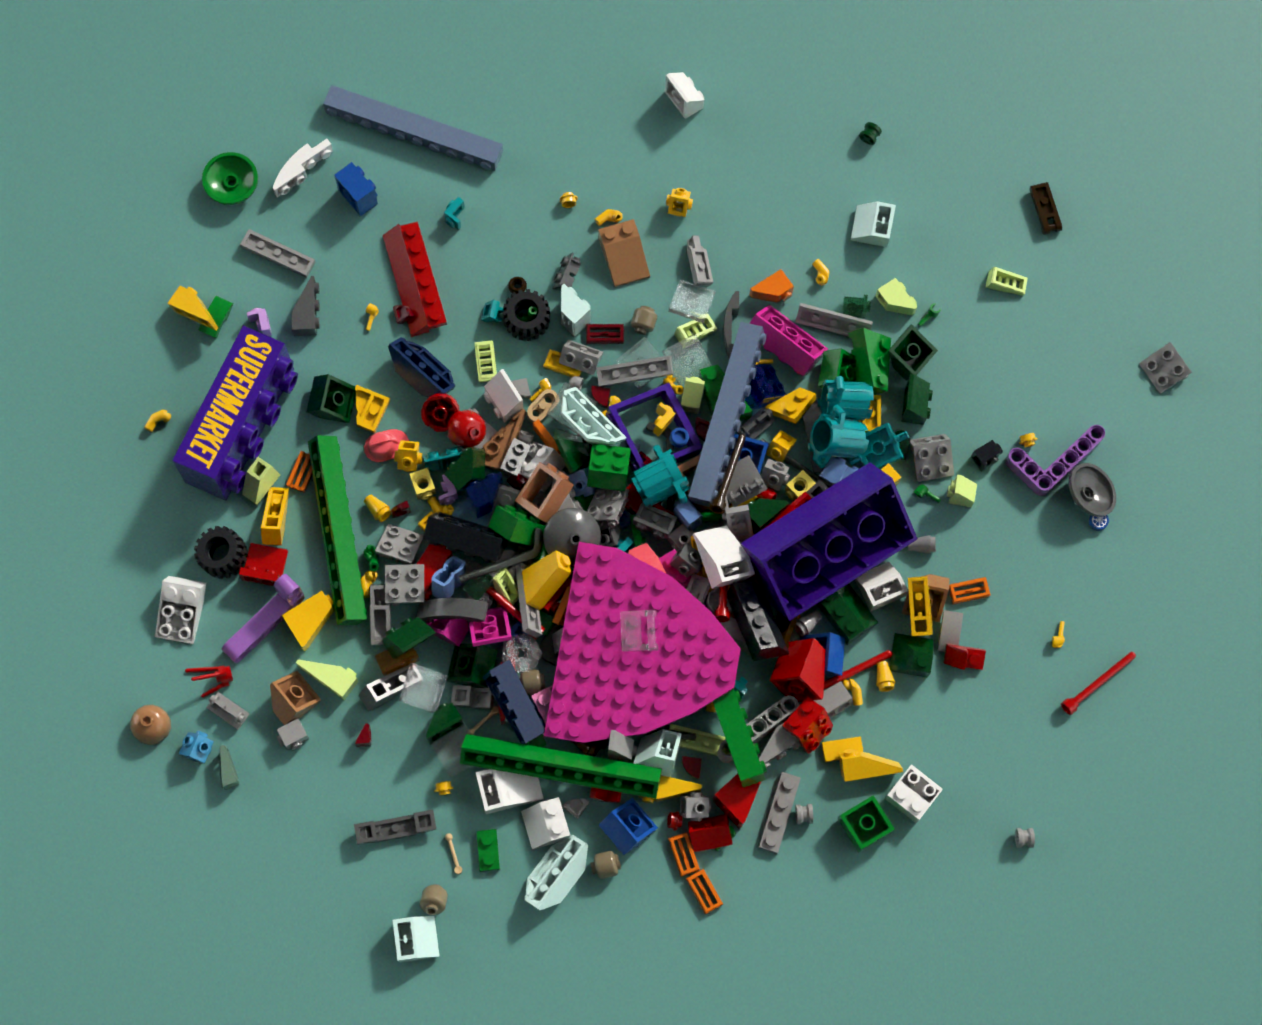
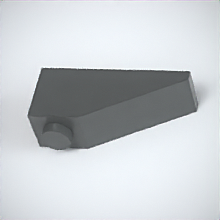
(384, 689)

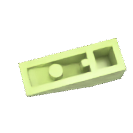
(331, 676)

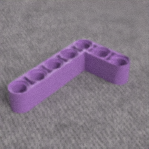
(1059, 464)
(264, 621)

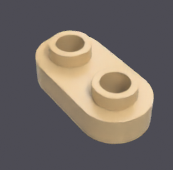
(541, 405)

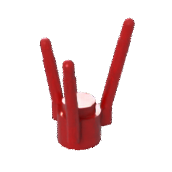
(222, 674)

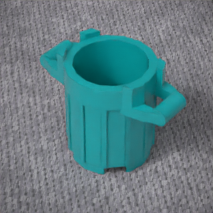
(850, 396)
(836, 437)
(660, 479)

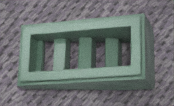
(228, 773)

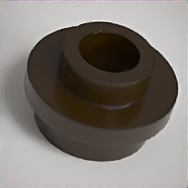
(517, 280)

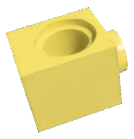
(419, 477)
(801, 479)

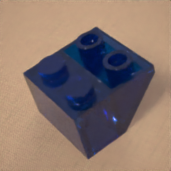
(764, 387)
(483, 493)

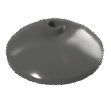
(1092, 490)
(565, 525)

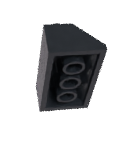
(464, 536)
(756, 620)

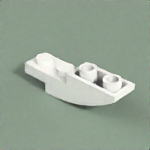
(294, 171)

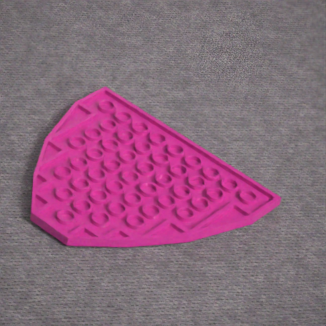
(633, 691)

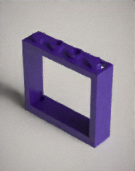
(680, 419)

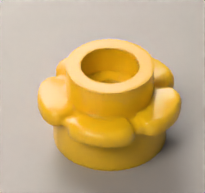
(568, 200)
(1028, 440)
(443, 787)

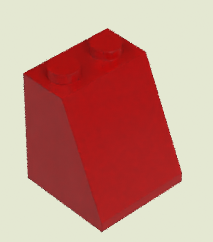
(801, 670)
(736, 800)

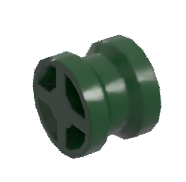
(870, 133)

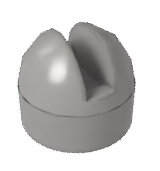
(576, 382)
(525, 437)

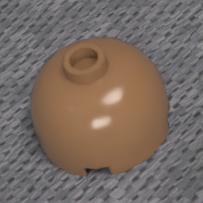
(150, 724)

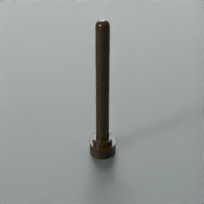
(718, 503)

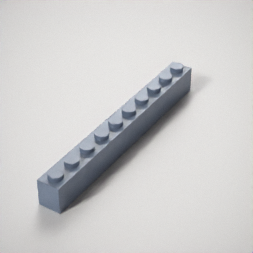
(413, 128)
(727, 414)

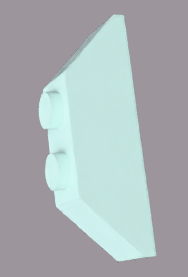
(588, 419)
(556, 873)

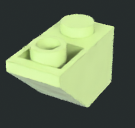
(895, 298)
(692, 395)
(259, 480)
(962, 491)

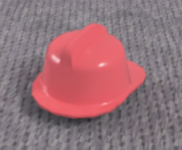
(383, 444)

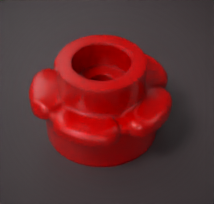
(674, 820)

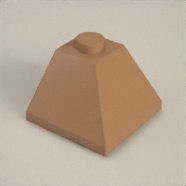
(938, 593)
(292, 697)

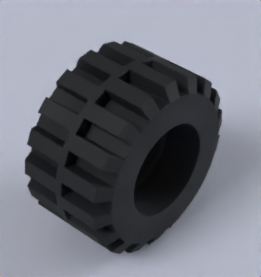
(521, 301)
(214, 539)

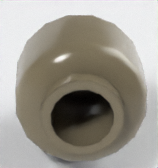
(644, 320)
(532, 681)
(606, 864)
(433, 899)

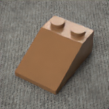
(623, 253)

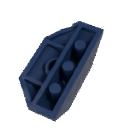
(420, 368)

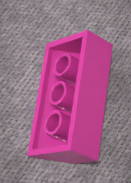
(789, 340)

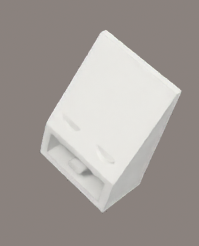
(723, 557)
(180, 609)
(507, 790)

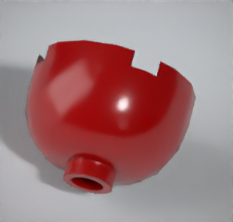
(438, 411)
(466, 429)

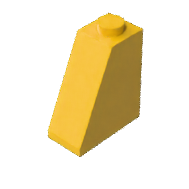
(545, 578)
(309, 618)

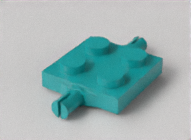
(882, 447)

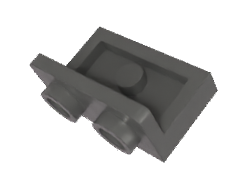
(654, 521)

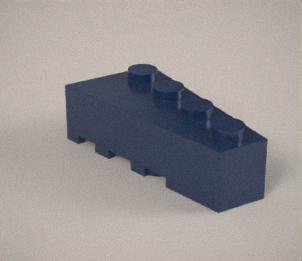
(514, 702)

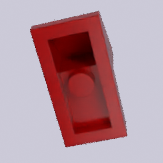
(964, 657)

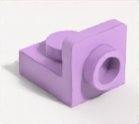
(261, 318)
(449, 497)

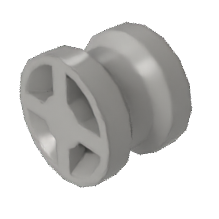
(804, 814)
(1024, 838)

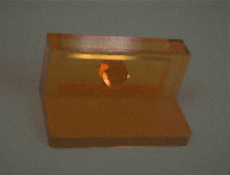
(389, 665)

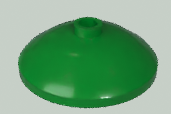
(226, 169)

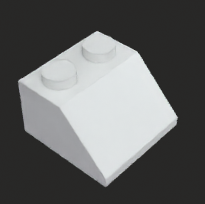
(683, 94)
(503, 396)
(545, 823)

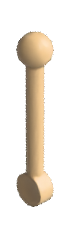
(494, 711)
(458, 869)

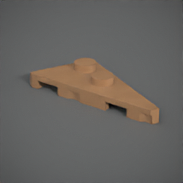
(498, 446)

